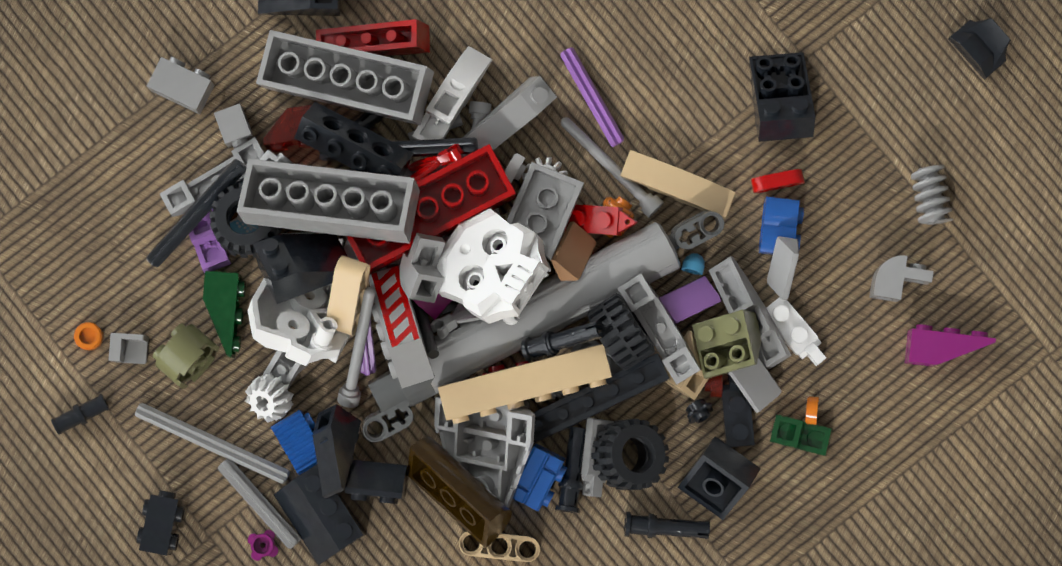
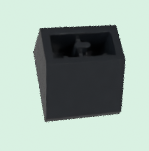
(376, 479)

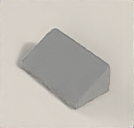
(783, 266)
(756, 385)

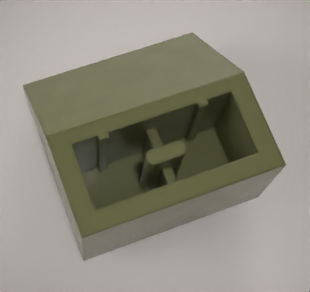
(727, 343)

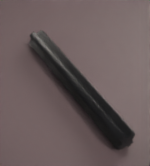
(195, 213)

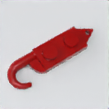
(601, 219)

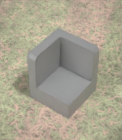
(128, 348)

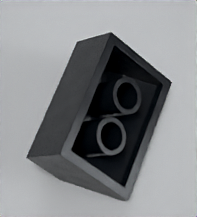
(321, 522)

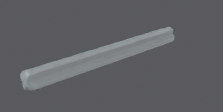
(212, 443)

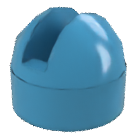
(693, 264)

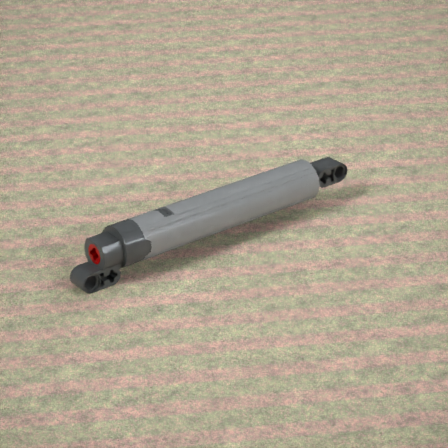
(550, 308)

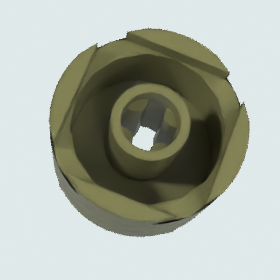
(185, 355)

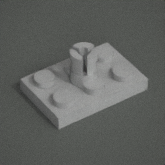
(546, 204)

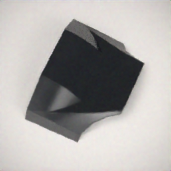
(982, 45)

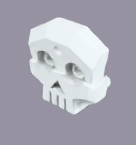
(473, 256)
(313, 334)

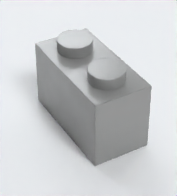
(180, 84)

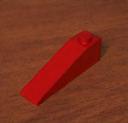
(382, 39)

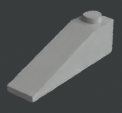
(512, 113)

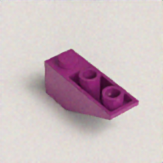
(934, 347)

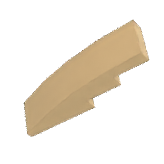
(677, 184)

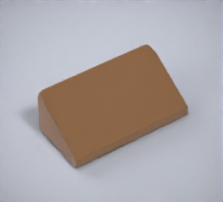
(573, 253)

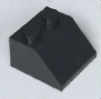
(719, 478)

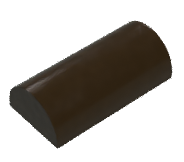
(457, 491)

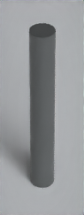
(427, 333)

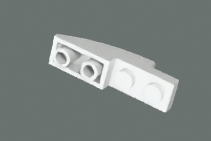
(452, 95)

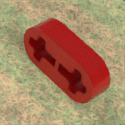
(777, 181)

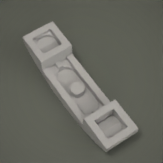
(182, 195)
(660, 328)

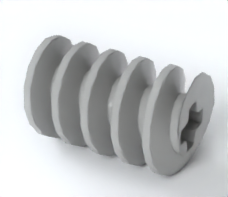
(930, 195)

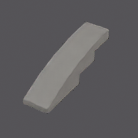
(740, 294)

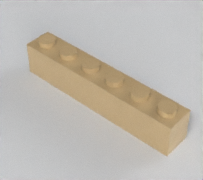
(525, 382)

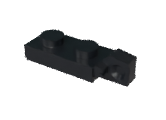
(736, 416)

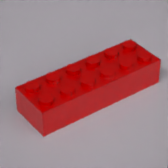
(443, 203)

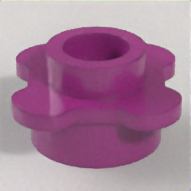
(259, 552)

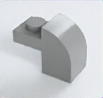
(418, 268)
(890, 276)

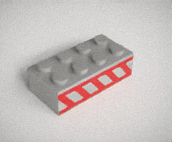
(399, 329)

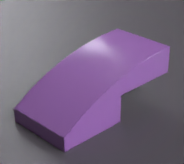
(208, 250)

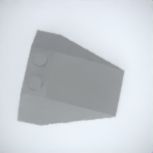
(490, 446)

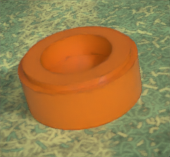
(88, 336)
(811, 410)

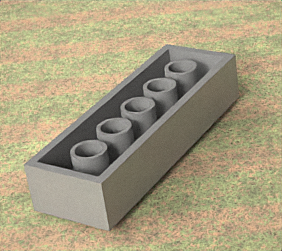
(345, 77)
(328, 200)

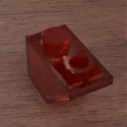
(284, 130)

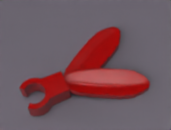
(429, 164)

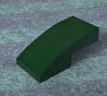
(800, 435)

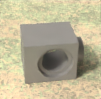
(234, 126)

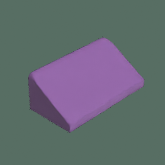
(690, 299)

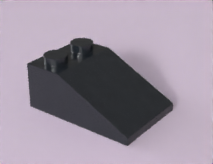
(297, 263)

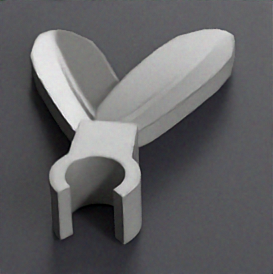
(449, 322)

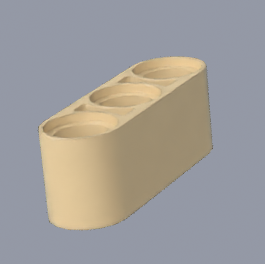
(347, 293)
(512, 552)

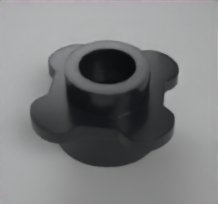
(699, 411)

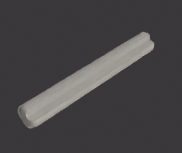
(259, 503)

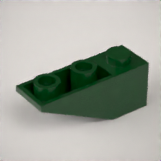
(222, 301)

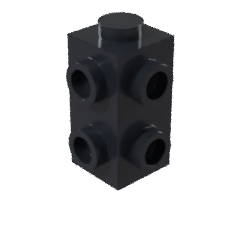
(160, 524)

